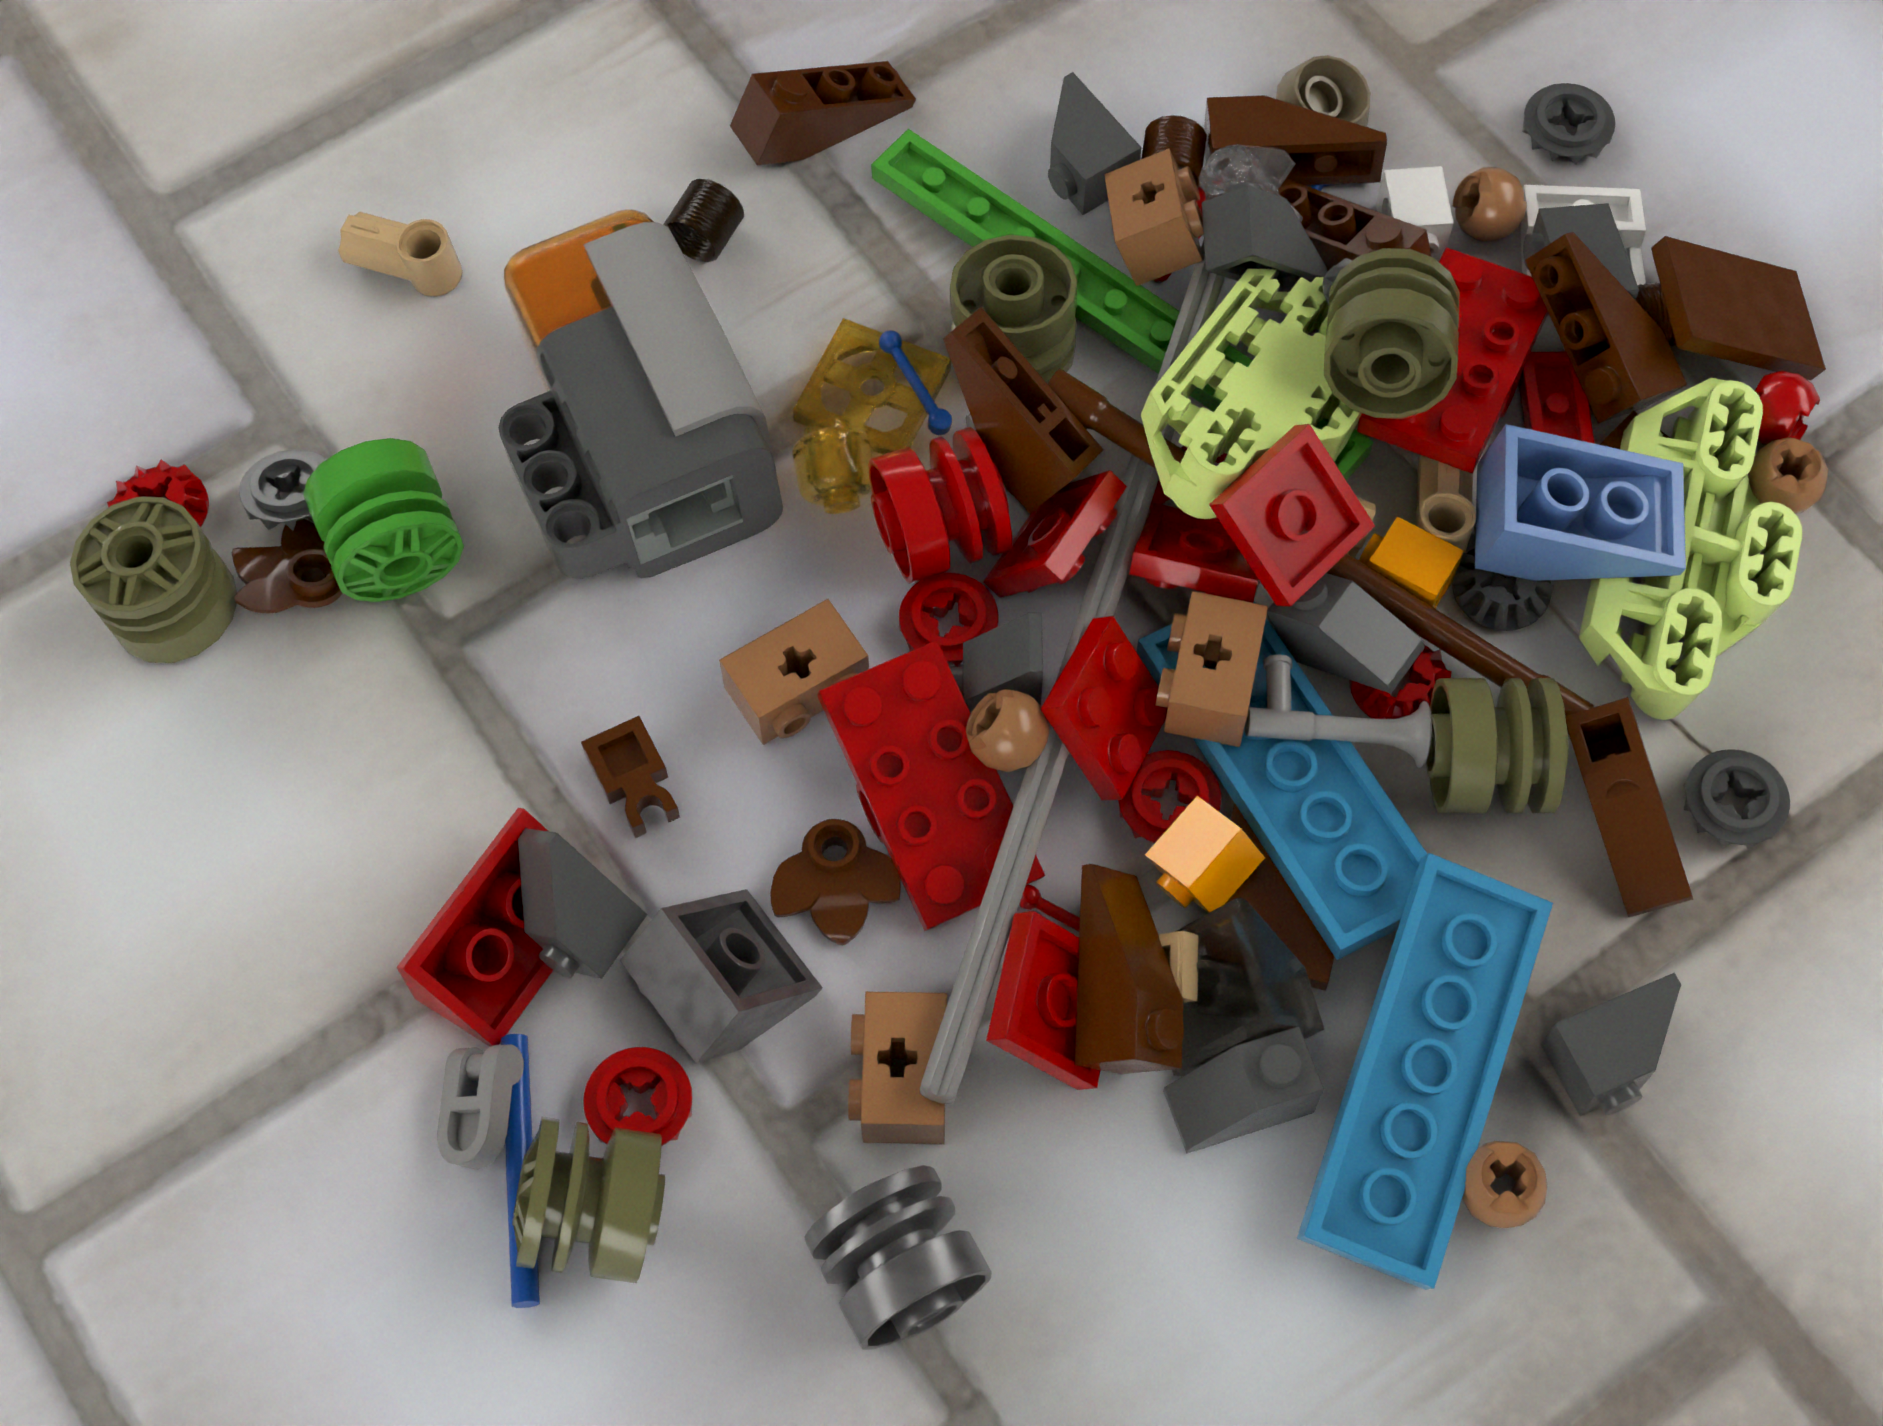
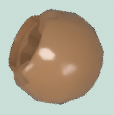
(1489, 204)
(1789, 474)
(1007, 730)
(1511, 1207)

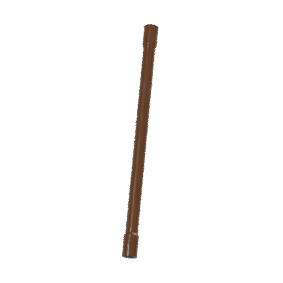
(1427, 622)

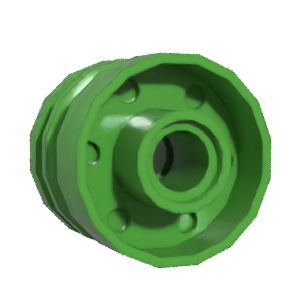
(383, 520)

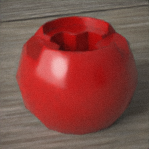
(1785, 403)

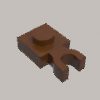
(629, 769)

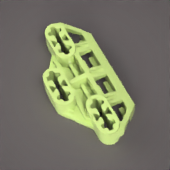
(1258, 402)
(1724, 534)

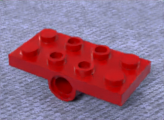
(1496, 331)
(921, 781)

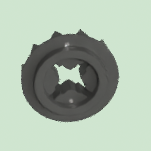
(1583, 110)
(277, 474)
(1494, 605)
(1750, 778)

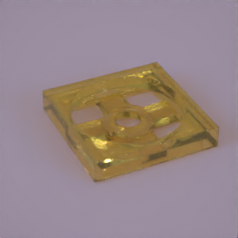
(854, 339)

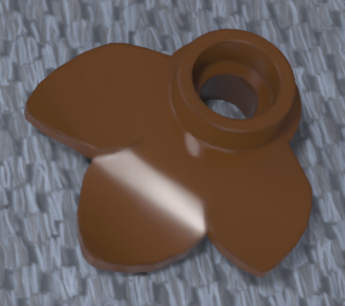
(286, 573)
(834, 890)

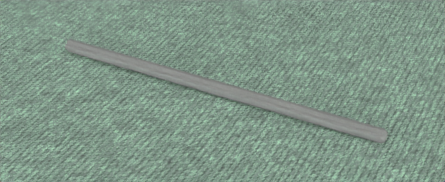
(1043, 776)

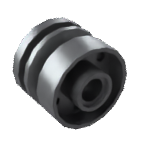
(904, 1269)

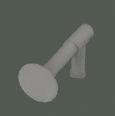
(1278, 721)

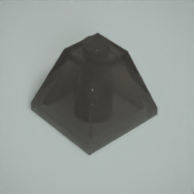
(1245, 986)

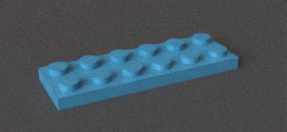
(1314, 812)
(1425, 1072)

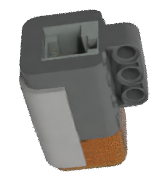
(639, 405)

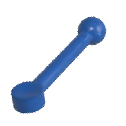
(939, 419)

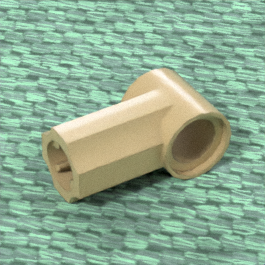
(408, 251)
(1445, 502)

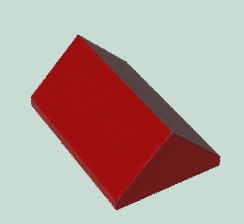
(474, 954)

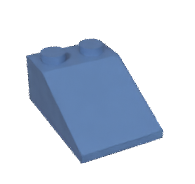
(1576, 510)

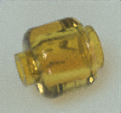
(833, 465)

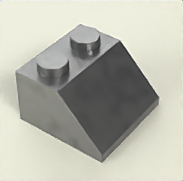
(718, 973)

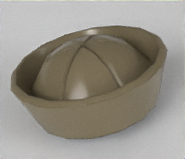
(1328, 87)

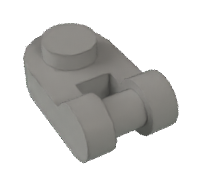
(474, 1126)

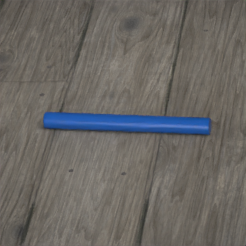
(517, 1142)

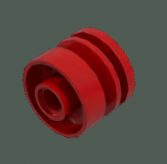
(926, 509)

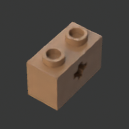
(1155, 216)
(783, 670)
(1204, 700)
(892, 1107)

